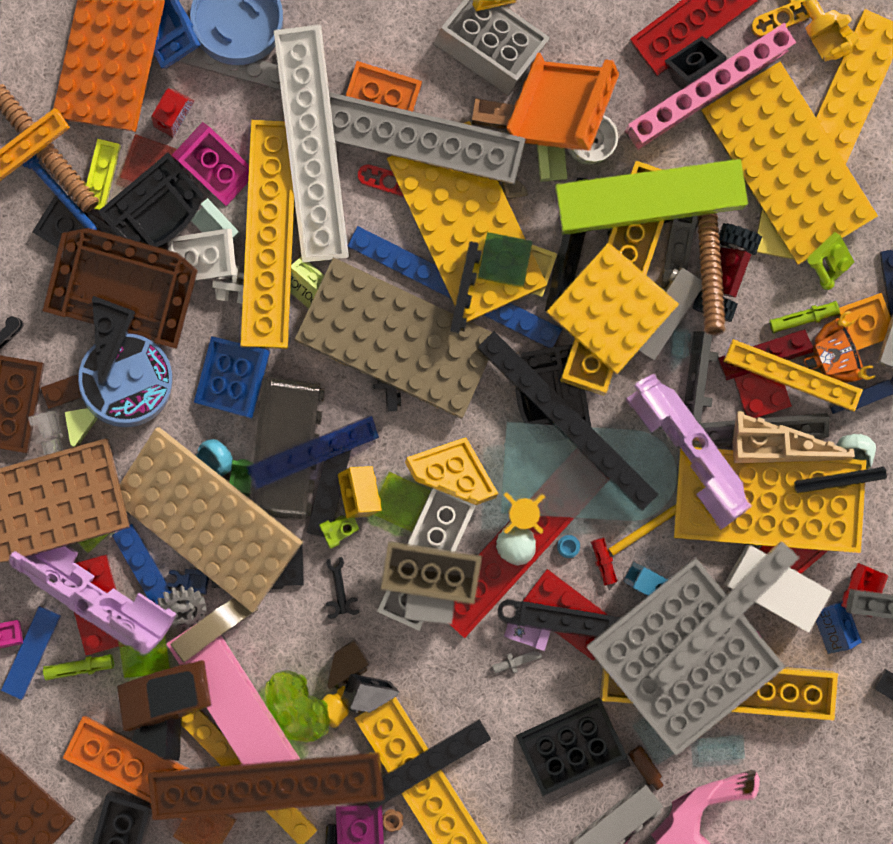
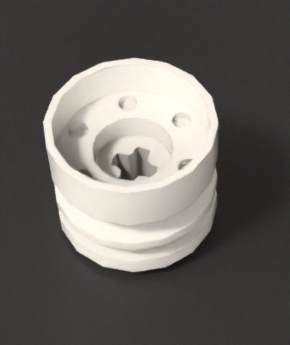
(606, 142)

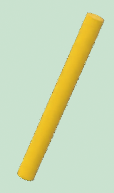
(642, 531)

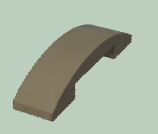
(210, 629)

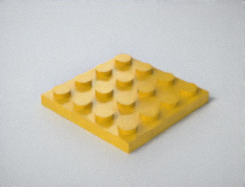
(612, 308)

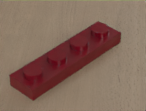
(785, 347)

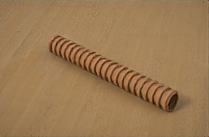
(49, 155)
(711, 274)

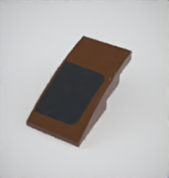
(164, 695)

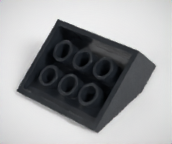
(573, 750)

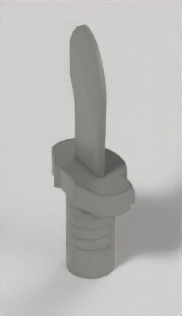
(513, 662)

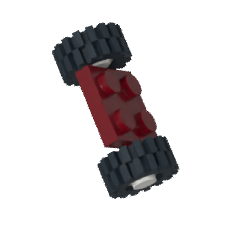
(733, 264)

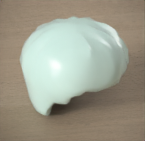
(863, 447)
(516, 546)

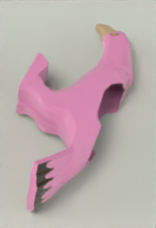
(684, 819)

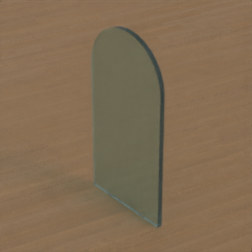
(547, 462)

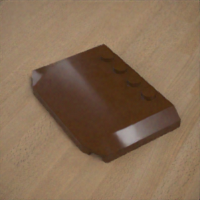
(125, 273)

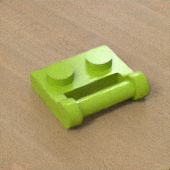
(837, 258)

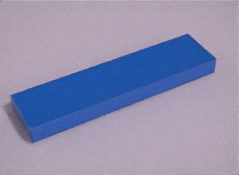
(31, 652)

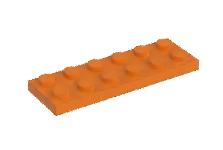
(115, 757)

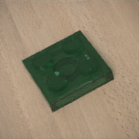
(505, 259)

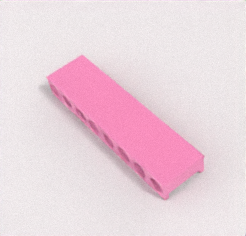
(710, 86)
(239, 707)

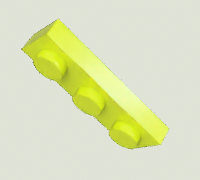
(103, 170)

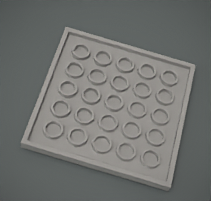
(711, 686)

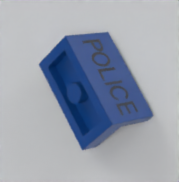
(837, 628)

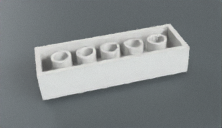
(439, 528)

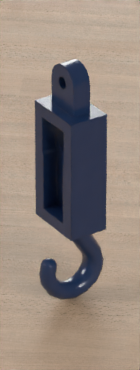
(870, 395)

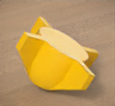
(523, 513)

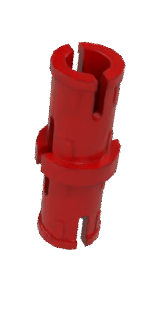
(604, 561)

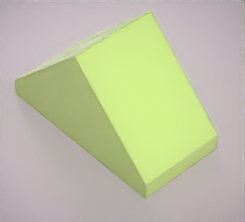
(79, 424)

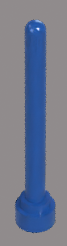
(33, 163)

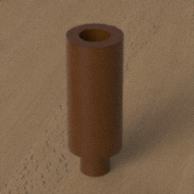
(646, 767)

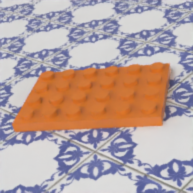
(108, 62)

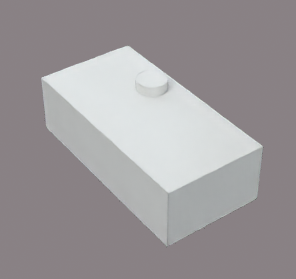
(789, 597)

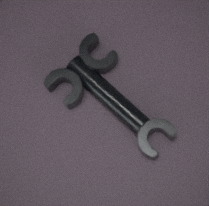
(342, 606)

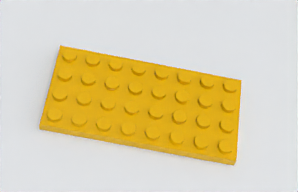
(789, 162)
(459, 209)
(806, 520)

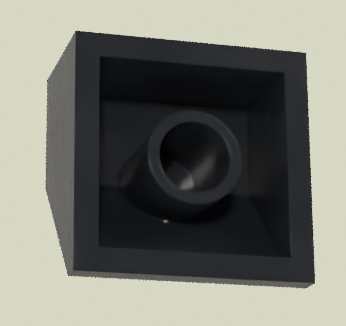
(693, 62)

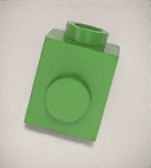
(240, 476)

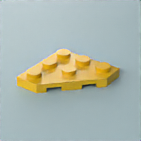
(454, 471)

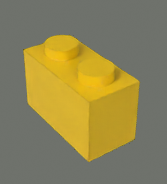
(359, 492)

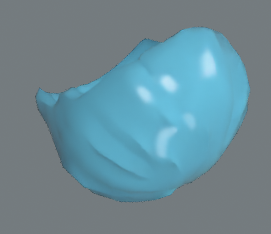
(215, 456)

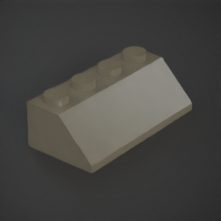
(431, 572)

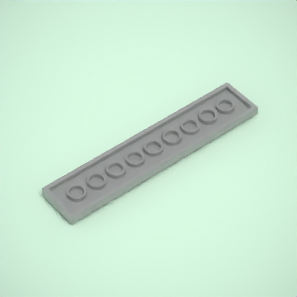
(426, 138)

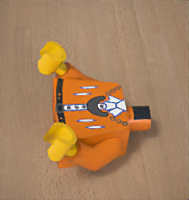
(837, 353)

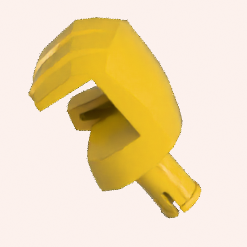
(830, 32)

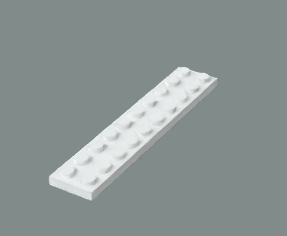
(311, 143)

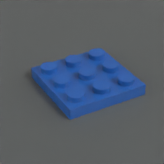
(231, 377)

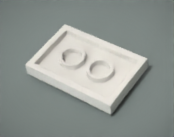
(208, 252)

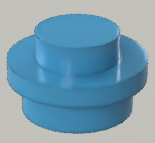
(568, 546)

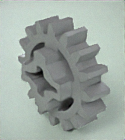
(183, 604)

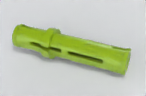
(814, 314)
(87, 665)

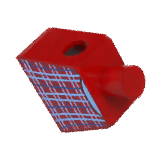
(171, 111)

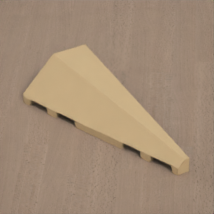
(764, 442)

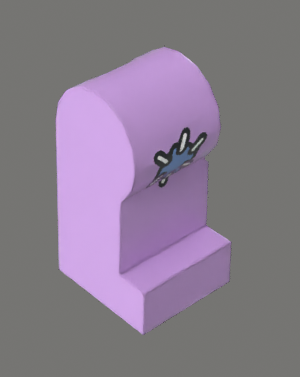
(530, 636)

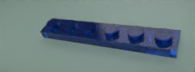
(312, 452)

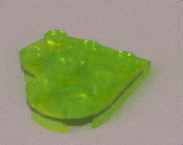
(295, 711)

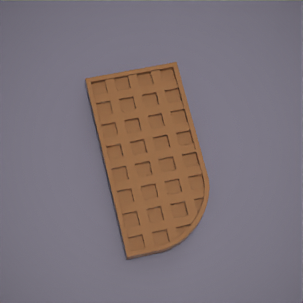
(60, 500)

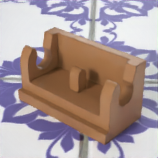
(492, 113)

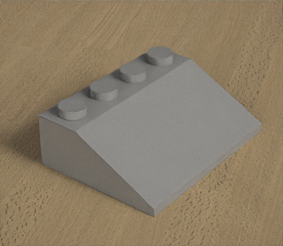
(491, 43)

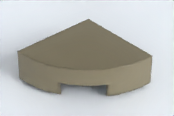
(514, 191)

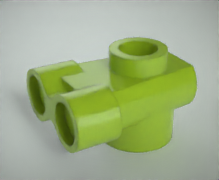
(334, 531)

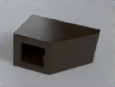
(347, 661)

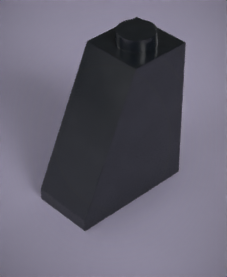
(161, 739)

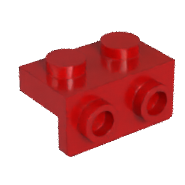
(865, 579)

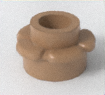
(397, 816)

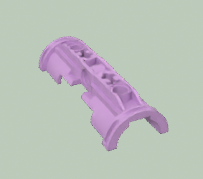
(662, 407)
(132, 623)

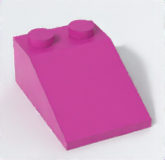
(213, 163)

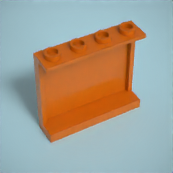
(562, 103)

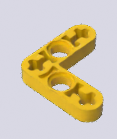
(764, 18)

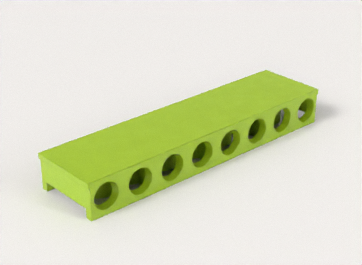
(651, 196)

